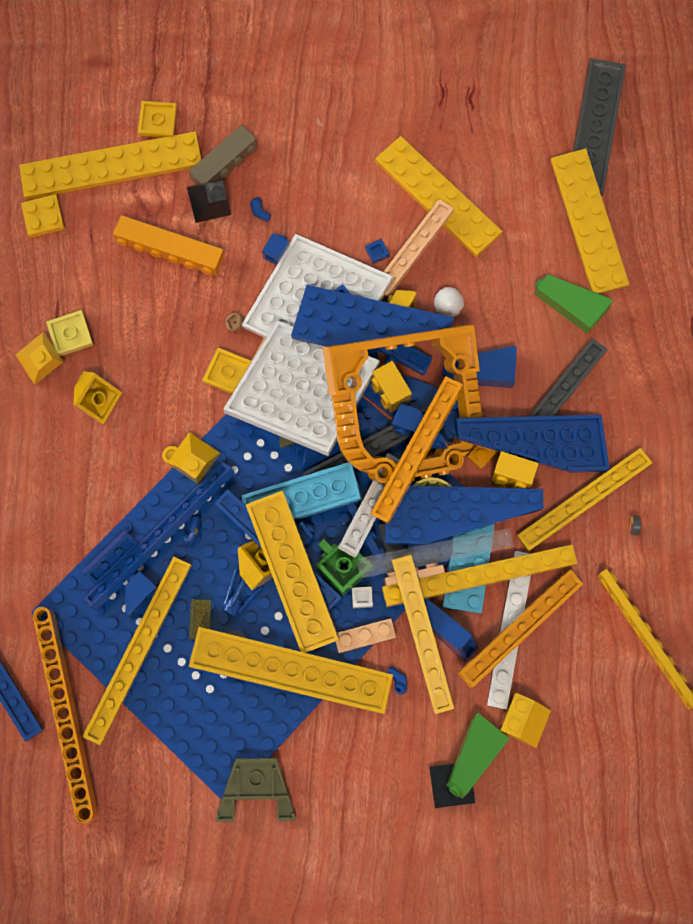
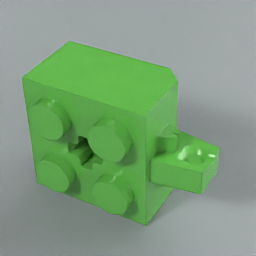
(330, 567)

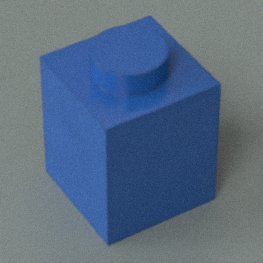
(275, 248)

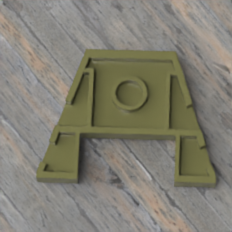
(255, 780)

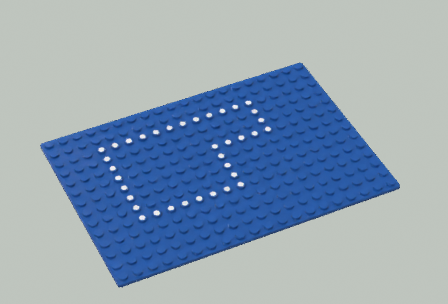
(193, 711)

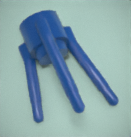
(232, 604)

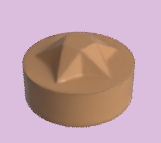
(234, 322)

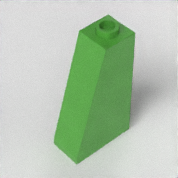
(573, 302)
(477, 752)

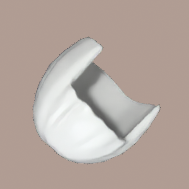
(448, 302)

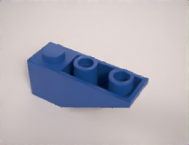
(407, 421)

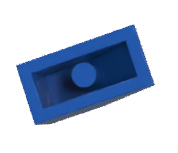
(137, 593)

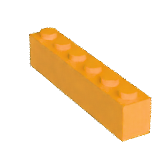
(169, 245)

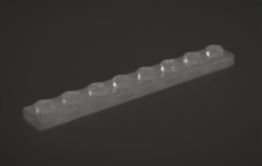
(438, 552)

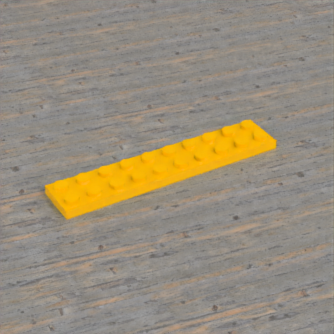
(109, 165)
(290, 670)

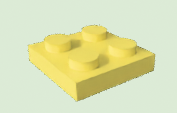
(69, 333)

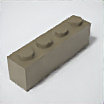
(224, 157)

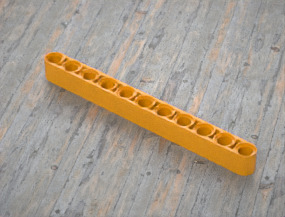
(71, 721)

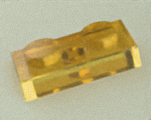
(199, 616)

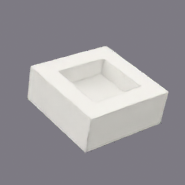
(362, 597)

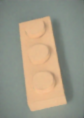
(431, 569)
(365, 636)

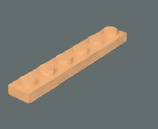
(417, 243)

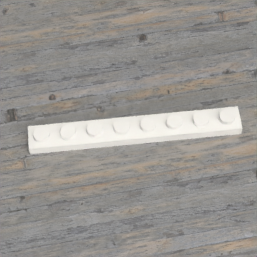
(503, 672)

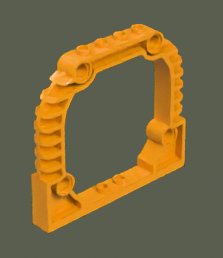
(346, 361)

